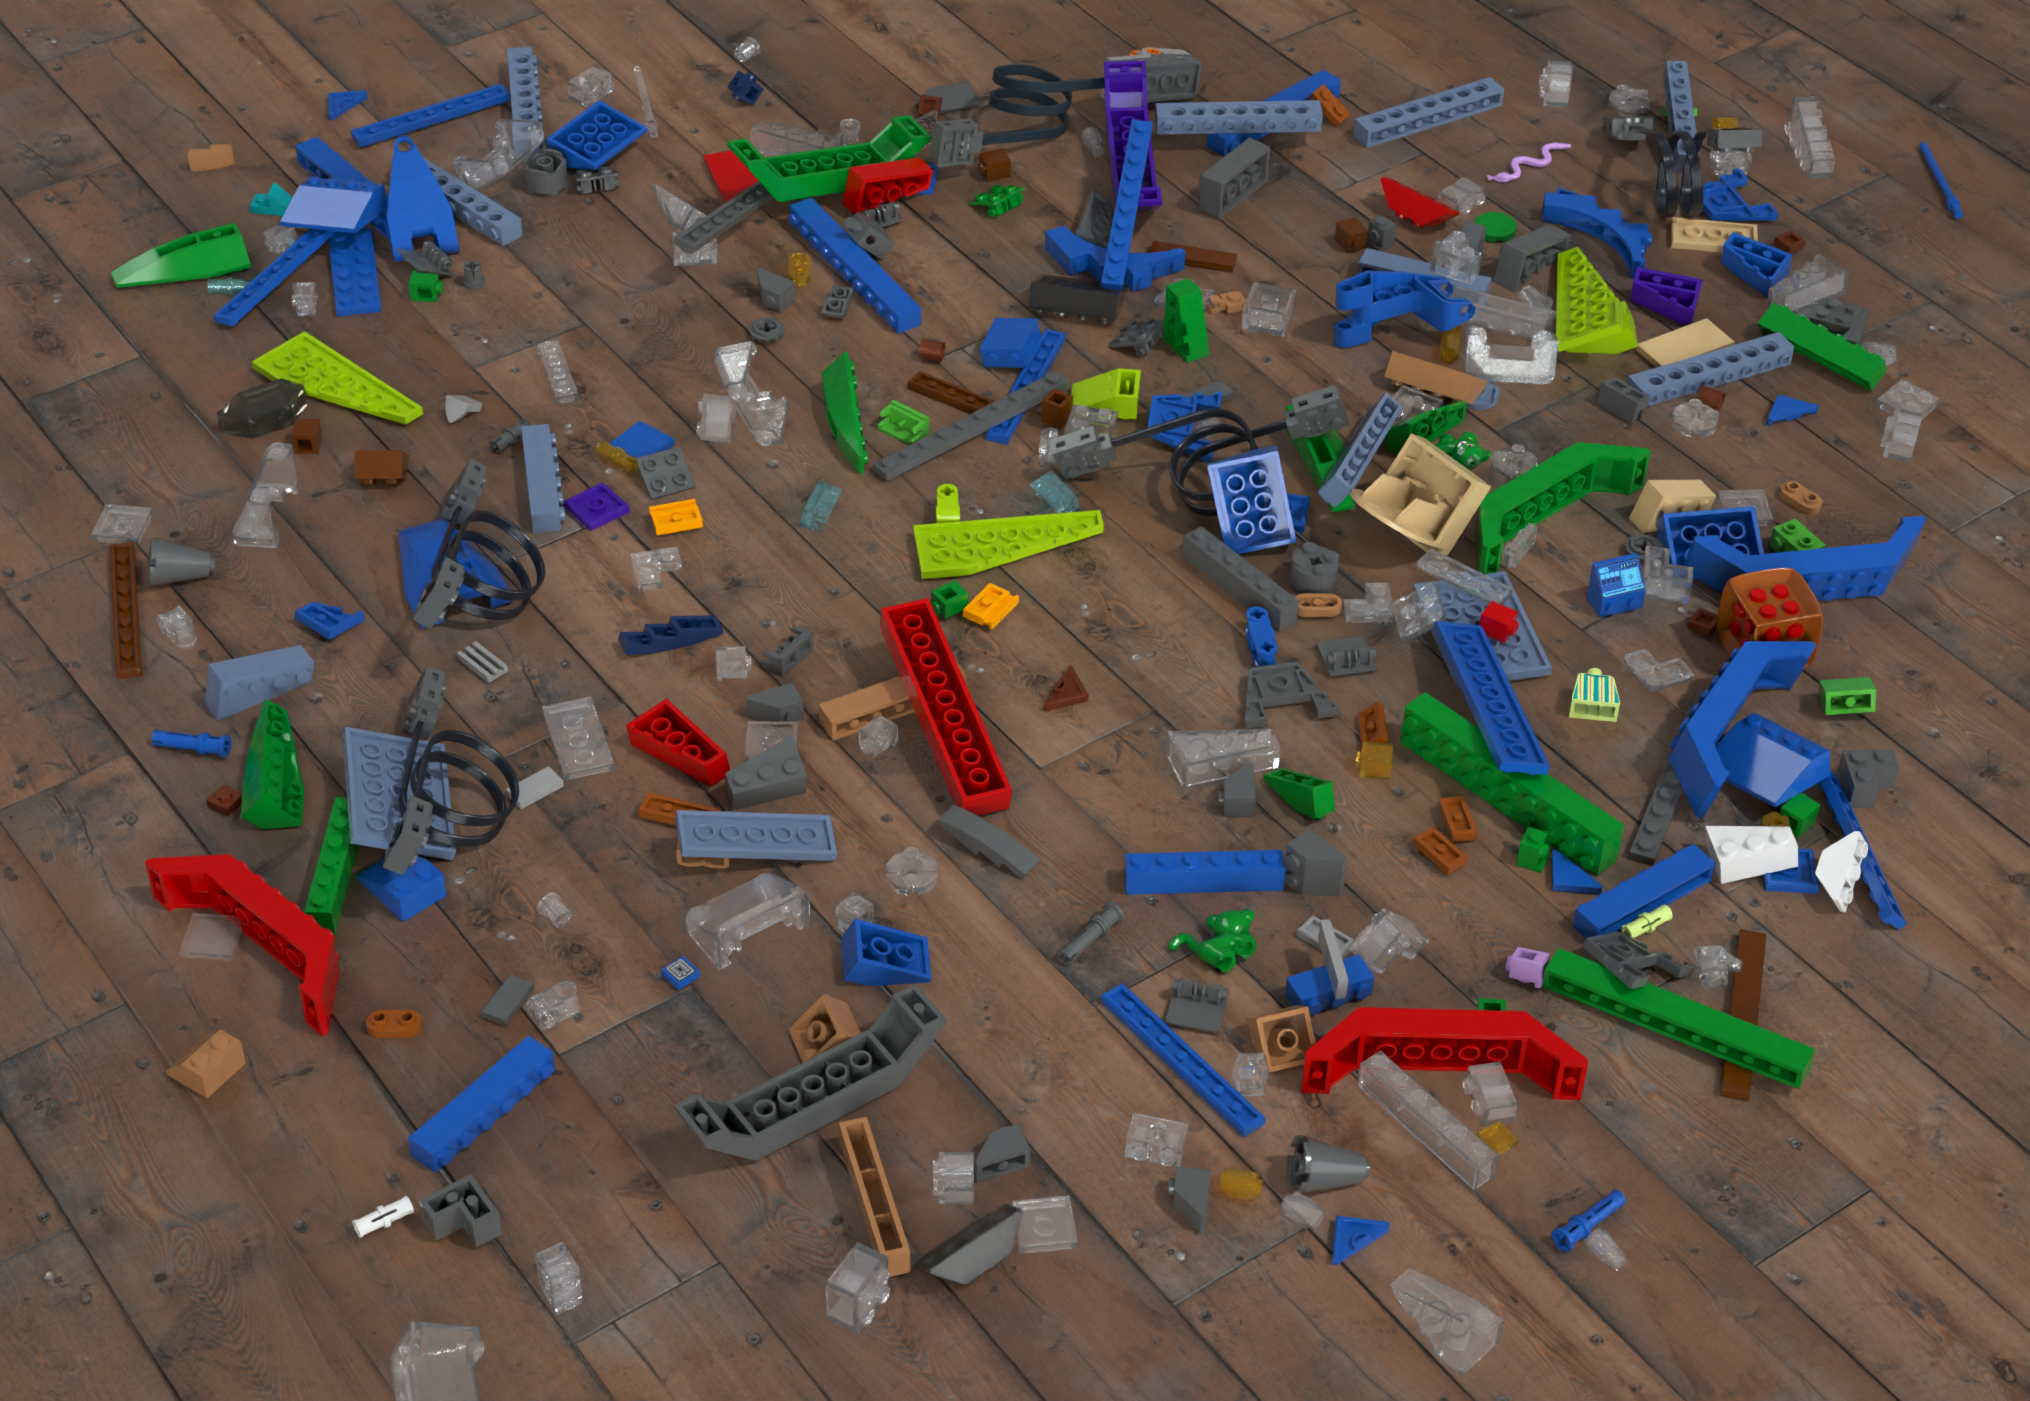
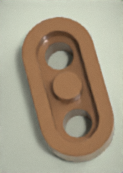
(1800, 498)
(1319, 605)

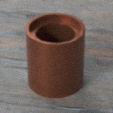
(932, 350)
(1711, 397)

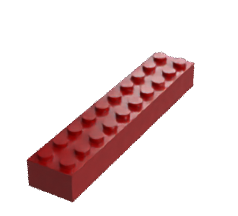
(945, 708)

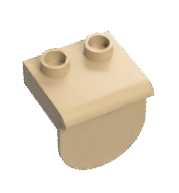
(1424, 496)

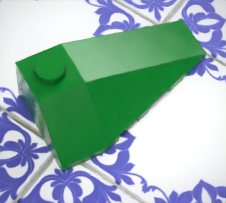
(1427, 424)

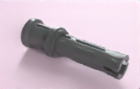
(1098, 926)

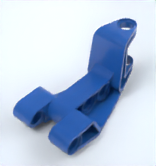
(417, 204)
(1393, 293)

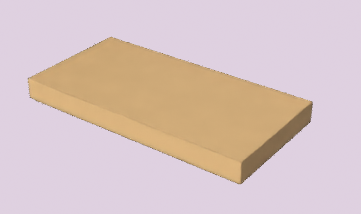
(1706, 234)
(1684, 343)

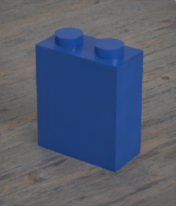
(1010, 342)

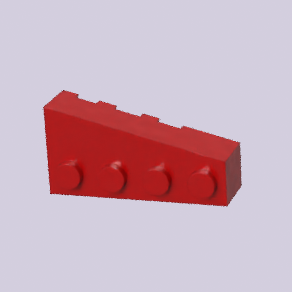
(884, 182)
(678, 742)

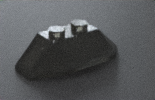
(263, 409)
(975, 1247)

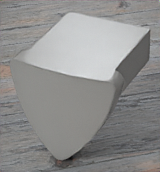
(459, 405)

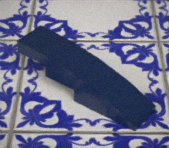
(678, 633)

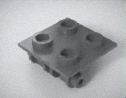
(603, 172)
(885, 214)
(430, 259)
(1140, 335)
(665, 473)
(1347, 656)
(1197, 1005)

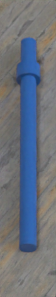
(1951, 201)

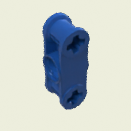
(1260, 637)

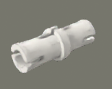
(365, 1225)

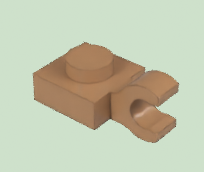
(1230, 302)

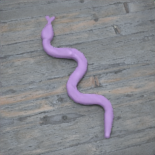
(1505, 177)

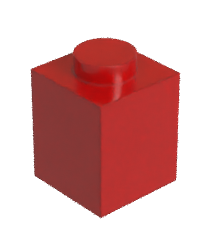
(1499, 621)

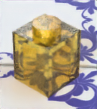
(1375, 760)

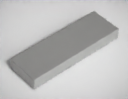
(1333, 959)

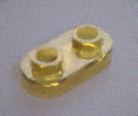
(799, 269)

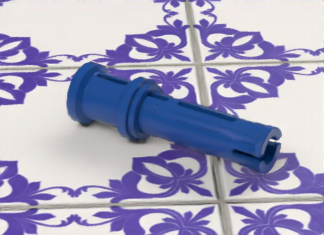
(201, 743)
(1580, 1225)

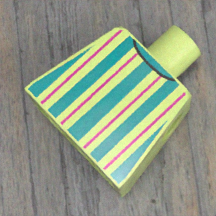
(1595, 697)

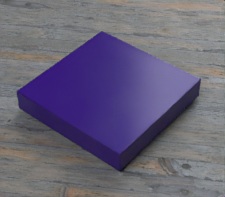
(596, 506)

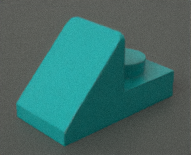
(272, 204)

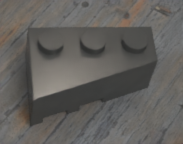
(767, 776)

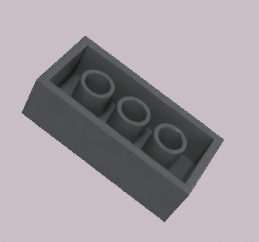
(1234, 178)

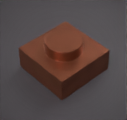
(928, 104)
(1789, 242)
(1703, 622)
(225, 800)

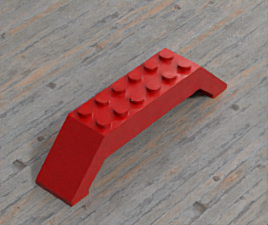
(267, 919)
(1446, 1042)

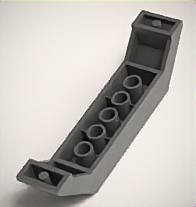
(820, 1087)

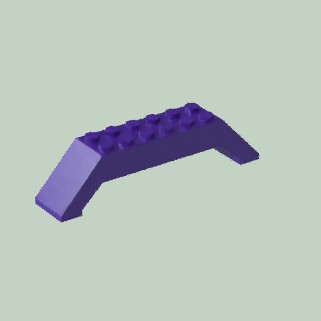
(1127, 100)

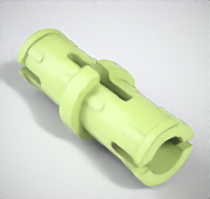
(1647, 922)

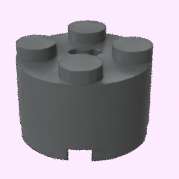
(545, 172)
(1313, 569)

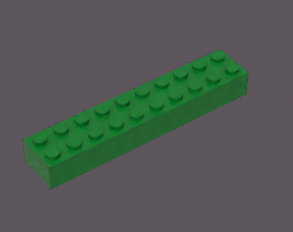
(1533, 801)

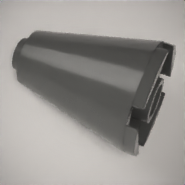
(177, 562)
(1323, 1166)

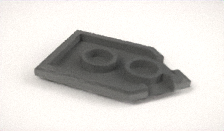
(954, 96)

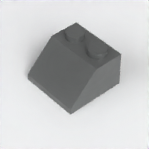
(1314, 866)

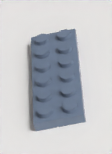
(755, 835)

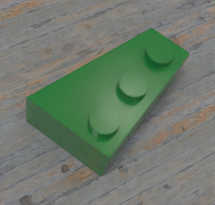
(1185, 320)

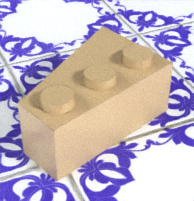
(1669, 497)

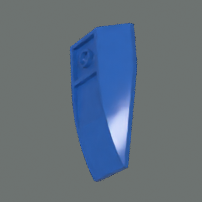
(419, 553)

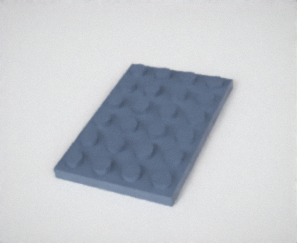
(1520, 655)
(373, 786)

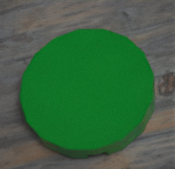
(1498, 226)

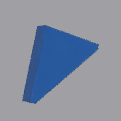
(343, 101)
(1790, 409)
(1571, 878)
(1355, 1234)

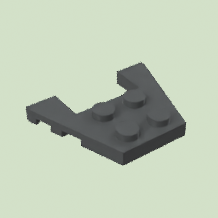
(1839, 318)
(1280, 686)
(1626, 955)

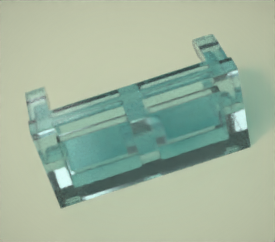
(1055, 493)
(820, 505)

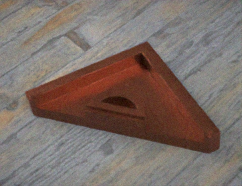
(1067, 692)

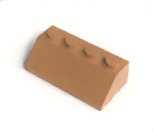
(1434, 378)

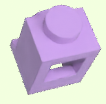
(1528, 966)

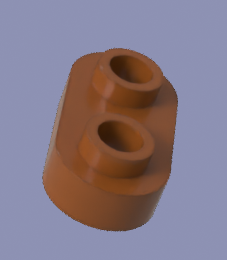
(394, 1023)

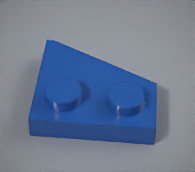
(327, 620)

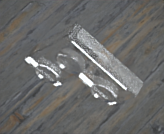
(1414, 401)
(649, 564)
(1375, 608)
(1657, 675)

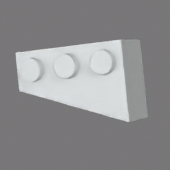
(1750, 850)

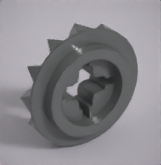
(774, 326)
(1635, 544)

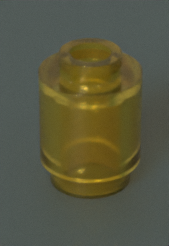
(1241, 1183)

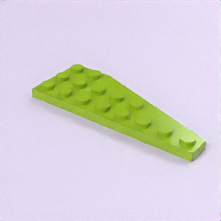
(1584, 303)
(335, 379)
(978, 545)

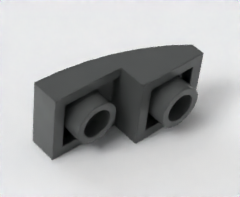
(838, 302)

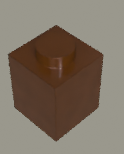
(994, 165)
(1351, 235)
(1056, 408)
(306, 436)

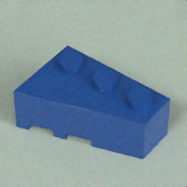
(1755, 262)

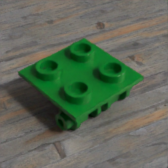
(999, 199)

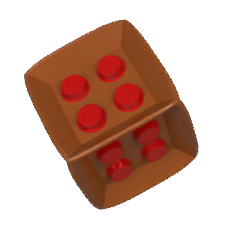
(1769, 608)

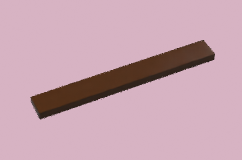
(125, 611)
(1745, 1006)

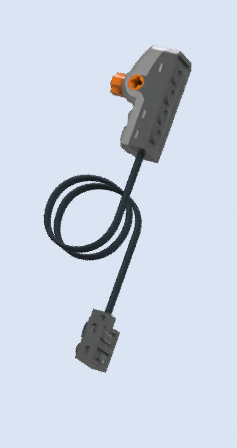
(1170, 76)

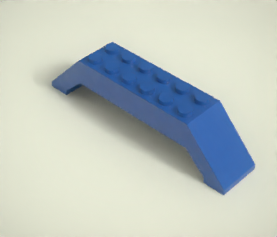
(1828, 571)
(1751, 668)

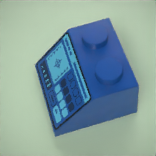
(1616, 585)

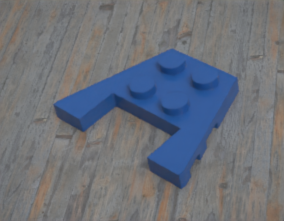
(1725, 204)
(1173, 406)

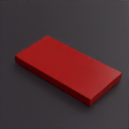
(729, 174)

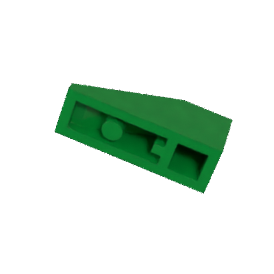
(1303, 792)

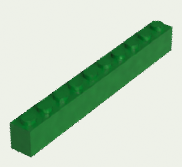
(1680, 1019)

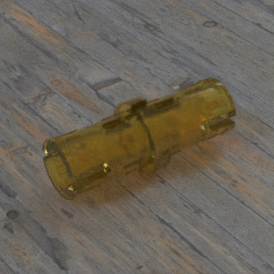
(617, 456)

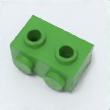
(1793, 537)
(1847, 696)

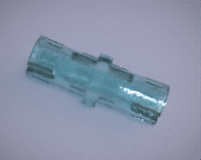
(227, 285)

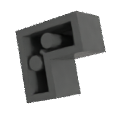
(1865, 773)
(458, 1207)

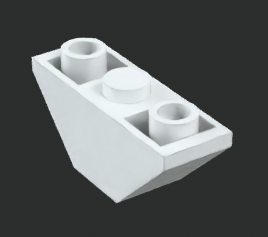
(1841, 868)

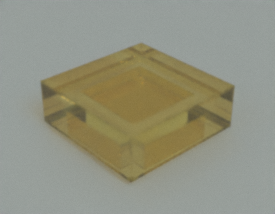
(1498, 1137)

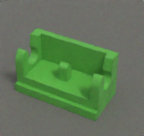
(904, 423)

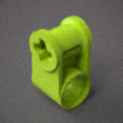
(947, 504)

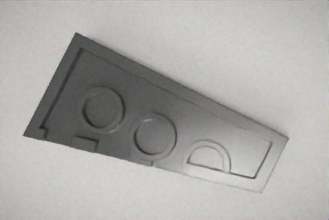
(1094, 220)

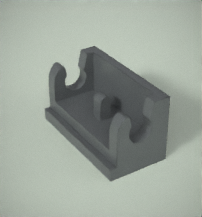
(1622, 400)
(790, 653)

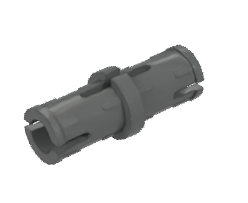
(509, 436)

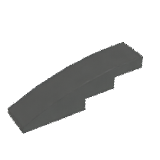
(988, 839)

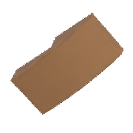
(209, 159)

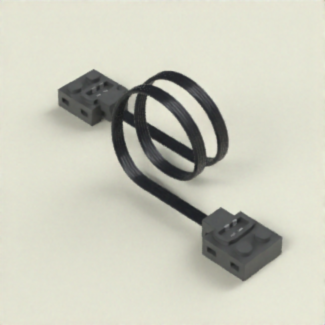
(1691, 192)
(1311, 417)
(450, 574)
(417, 813)

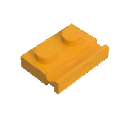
(676, 517)
(990, 606)

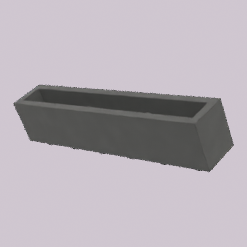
(1239, 577)

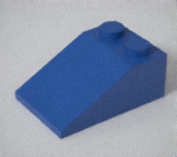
(405, 893)
(884, 955)

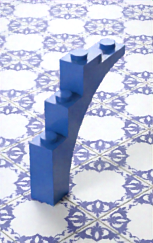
(1582, 213)
(1079, 256)

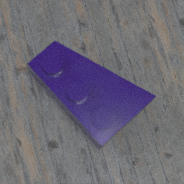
(1667, 294)

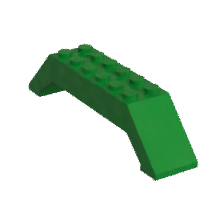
(827, 169)
(1551, 488)

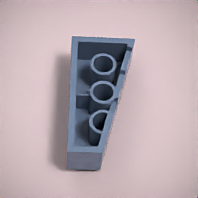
(252, 679)

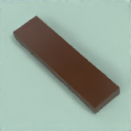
(1200, 257)
(947, 393)

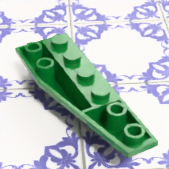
(187, 258)
(842, 410)
(1320, 456)
(272, 773)

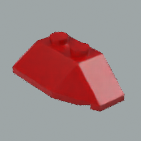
(1415, 205)

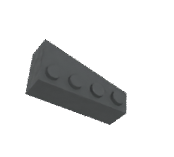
(1529, 255)

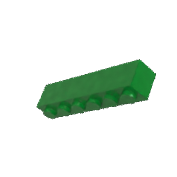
(1824, 347)
(332, 869)

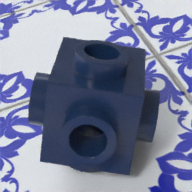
(745, 87)

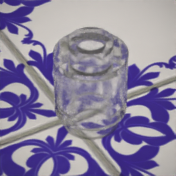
(1302, 1211)

